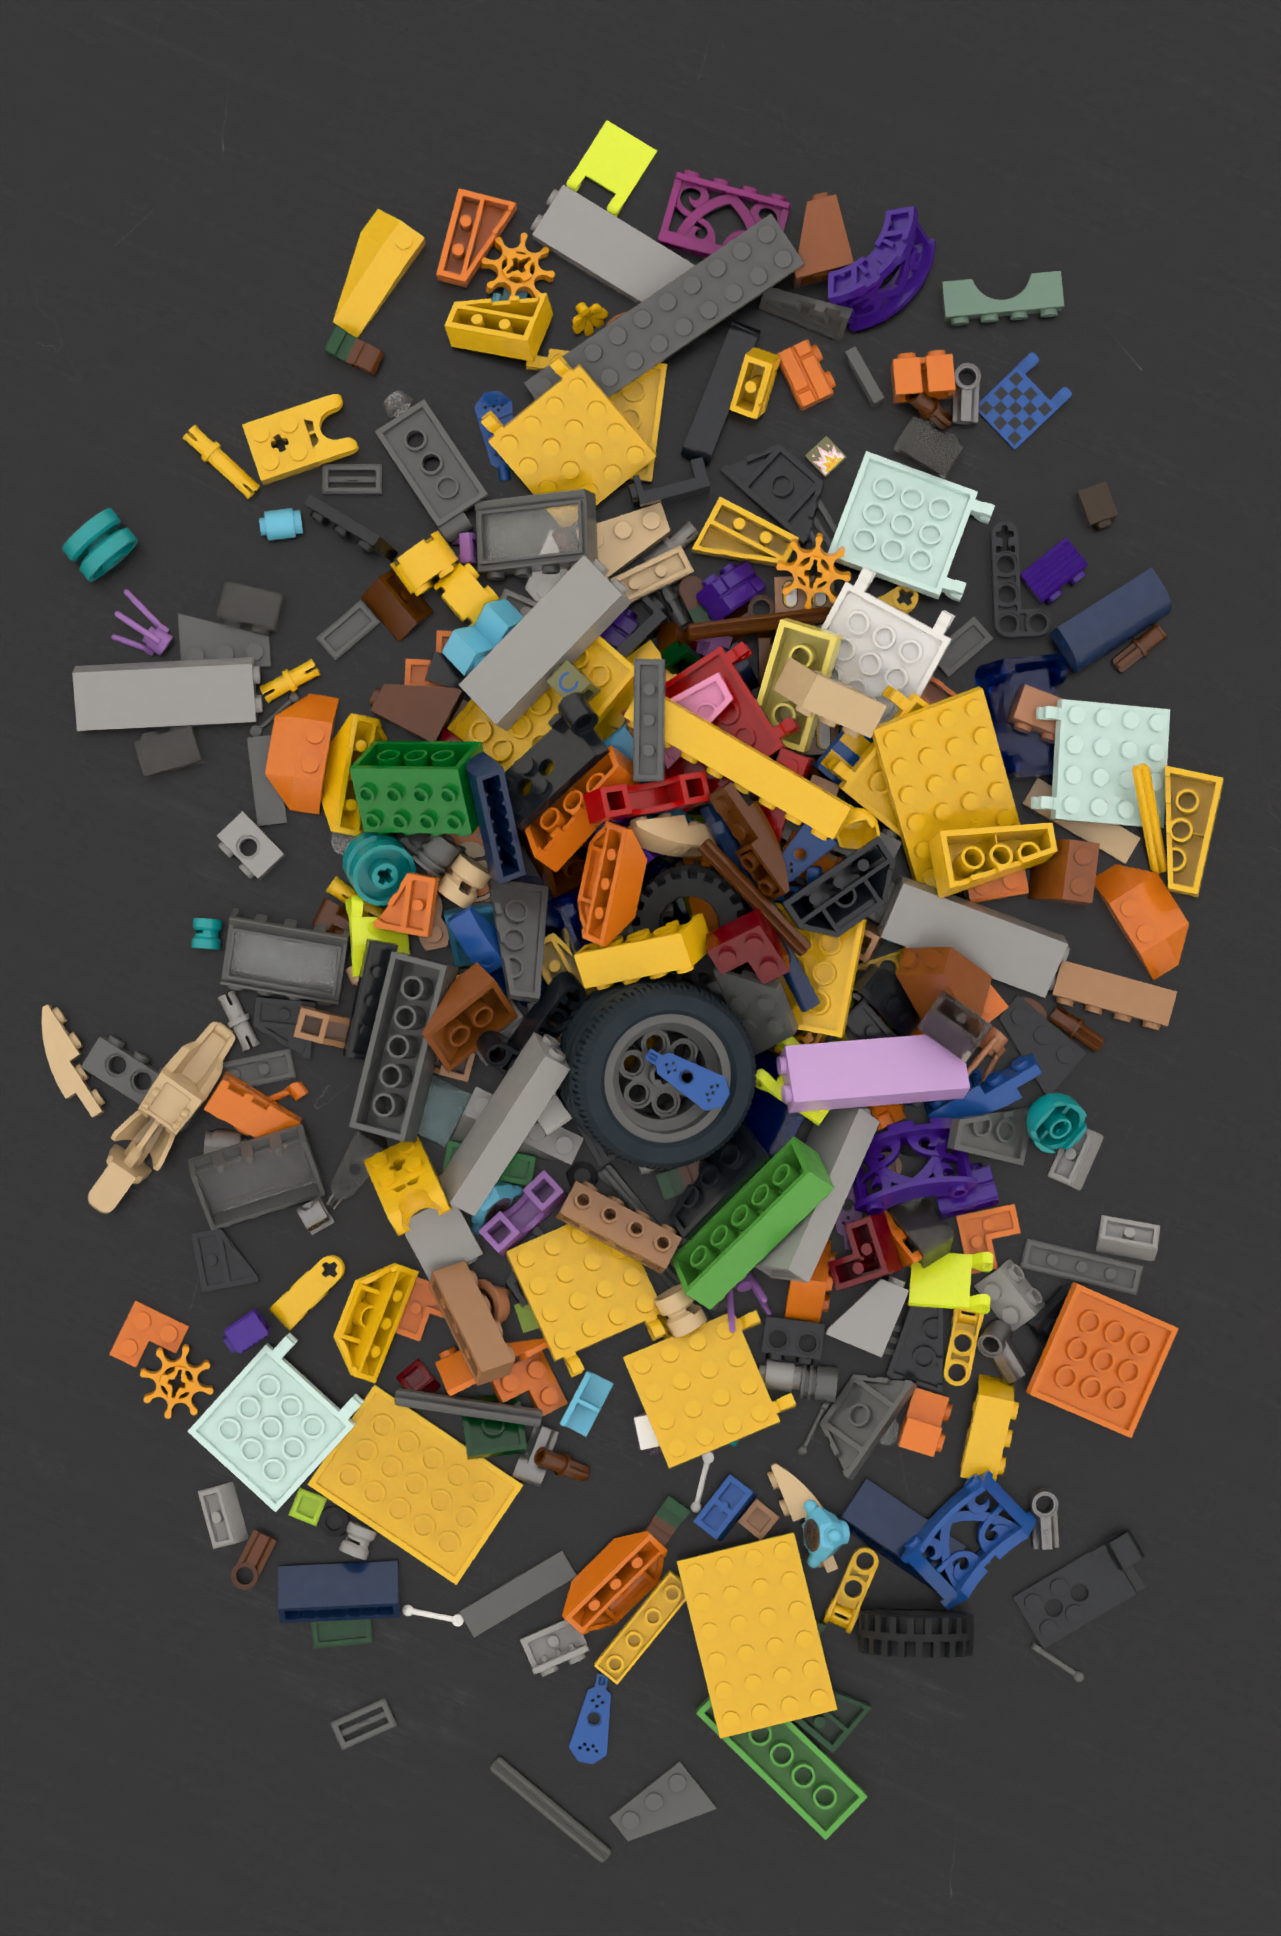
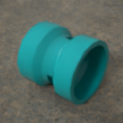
(207, 934)

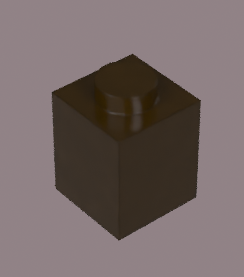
(1097, 506)

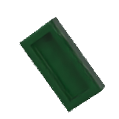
(341, 1633)

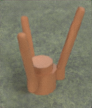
(991, 1044)

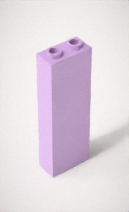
(870, 1073)

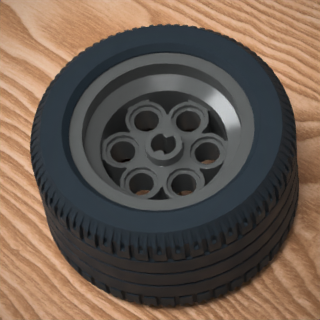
(617, 1025)

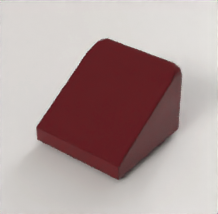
(418, 1378)

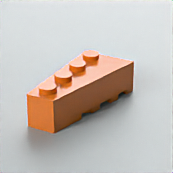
(566, 823)

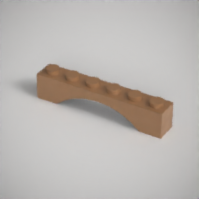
(332, 1030)

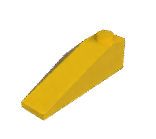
(378, 264)

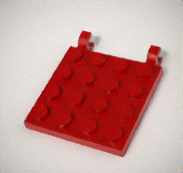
(741, 718)

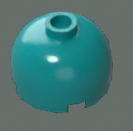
(1055, 1122)

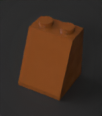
(822, 241)
(1067, 875)
(931, 970)

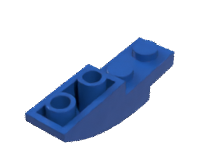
(481, 944)
(995, 1092)

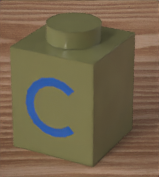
(568, 679)

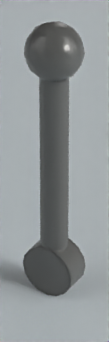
(257, 730)
(803, 1449)
(1078, 1676)

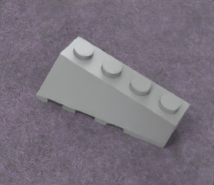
(558, 1146)

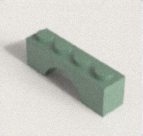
(964, 301)

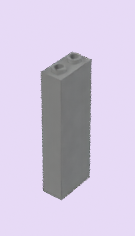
(606, 246)
(547, 636)
(166, 693)
(992, 940)
(504, 1123)
(842, 1145)

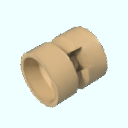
(464, 870)
(681, 1311)

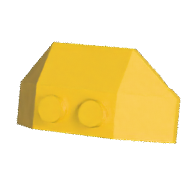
(338, 790)
(372, 1319)

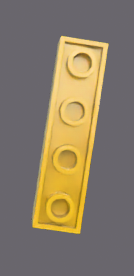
(642, 1628)

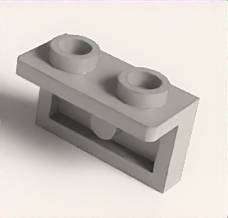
(1011, 1295)
(553, 1646)

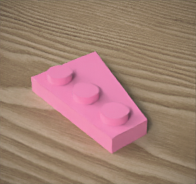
(704, 699)

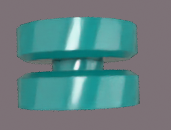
(99, 544)
(376, 866)

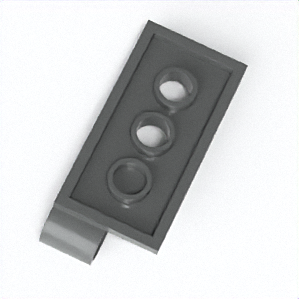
(447, 489)

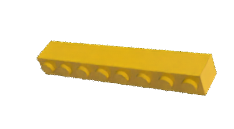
(752, 771)

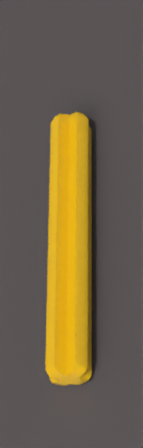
(1149, 818)

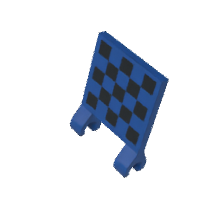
(1018, 405)

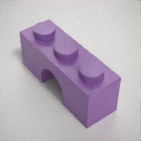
(514, 1225)

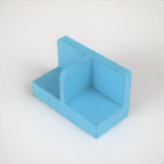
(586, 1403)

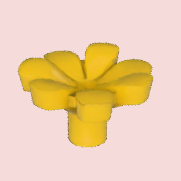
(588, 318)

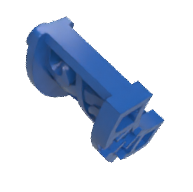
(1007, 1537)

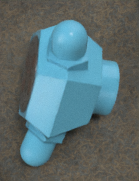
(498, 1200)
(822, 1533)

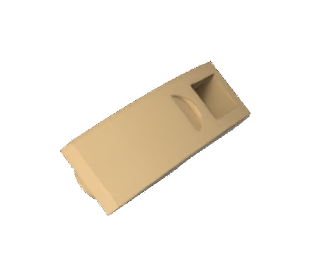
(670, 835)
(61, 1051)
(795, 1496)

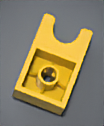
(302, 430)
(406, 1183)

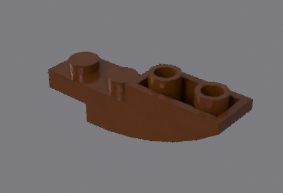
(759, 846)

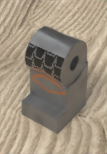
(315, 1215)

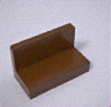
(395, 605)

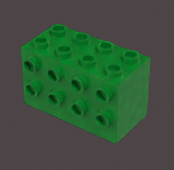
(416, 787)

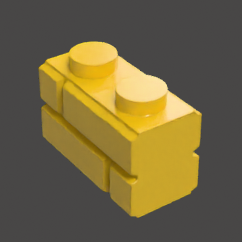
(755, 383)

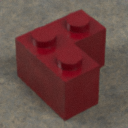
(751, 941)
(872, 1254)

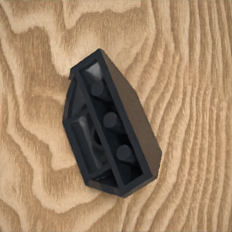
(844, 892)

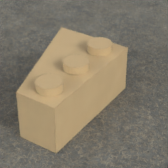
(630, 537)
(829, 699)

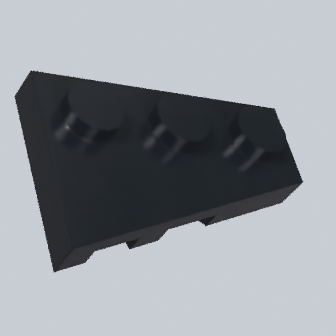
(888, 999)

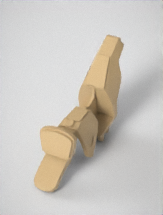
(162, 1114)

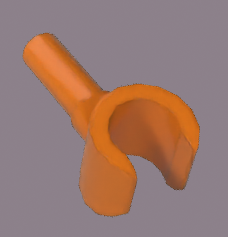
(296, 1090)

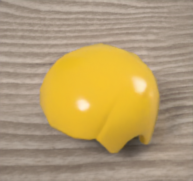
(858, 829)

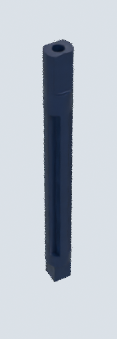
(796, 978)

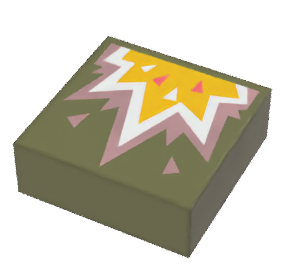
(825, 457)

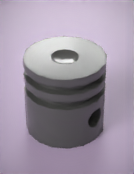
(437, 854)
(819, 1383)

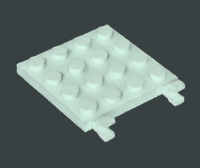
(906, 526)
(1096, 758)
(273, 1425)

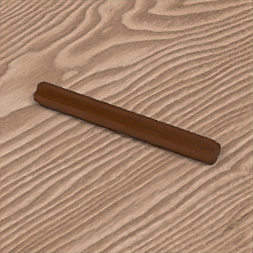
(754, 624)
(754, 897)

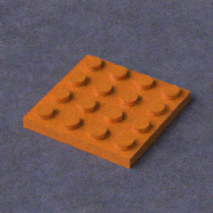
(1102, 1360)

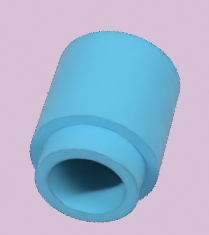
(281, 524)

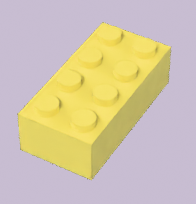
(810, 647)

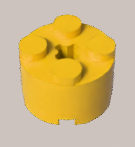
(424, 563)
(464, 593)

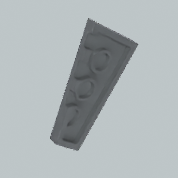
(520, 930)

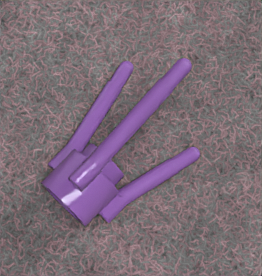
(155, 639)
(746, 1284)

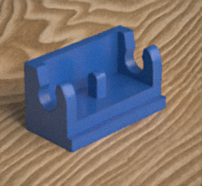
(725, 1508)

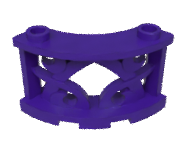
(857, 284)
(922, 1184)

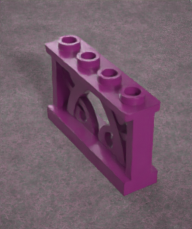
(685, 238)

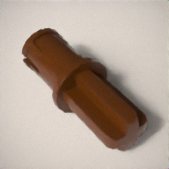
(930, 409)
(1139, 648)
(1076, 1028)
(561, 1464)

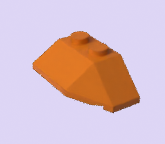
(301, 751)
(610, 883)
(1145, 916)
(614, 1582)

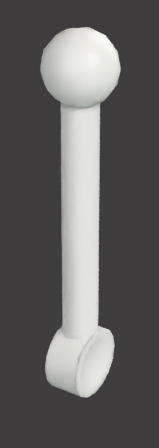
(696, 1505)
(457, 1619)

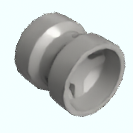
(361, 1534)

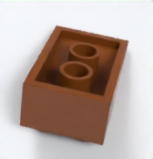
(466, 1011)

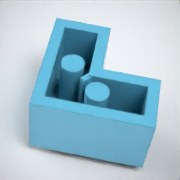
(473, 643)

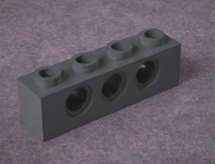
(100, 1065)

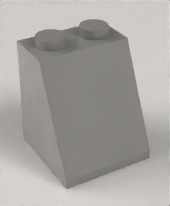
(442, 1239)
(872, 1317)

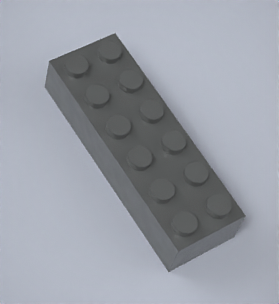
(398, 1056)

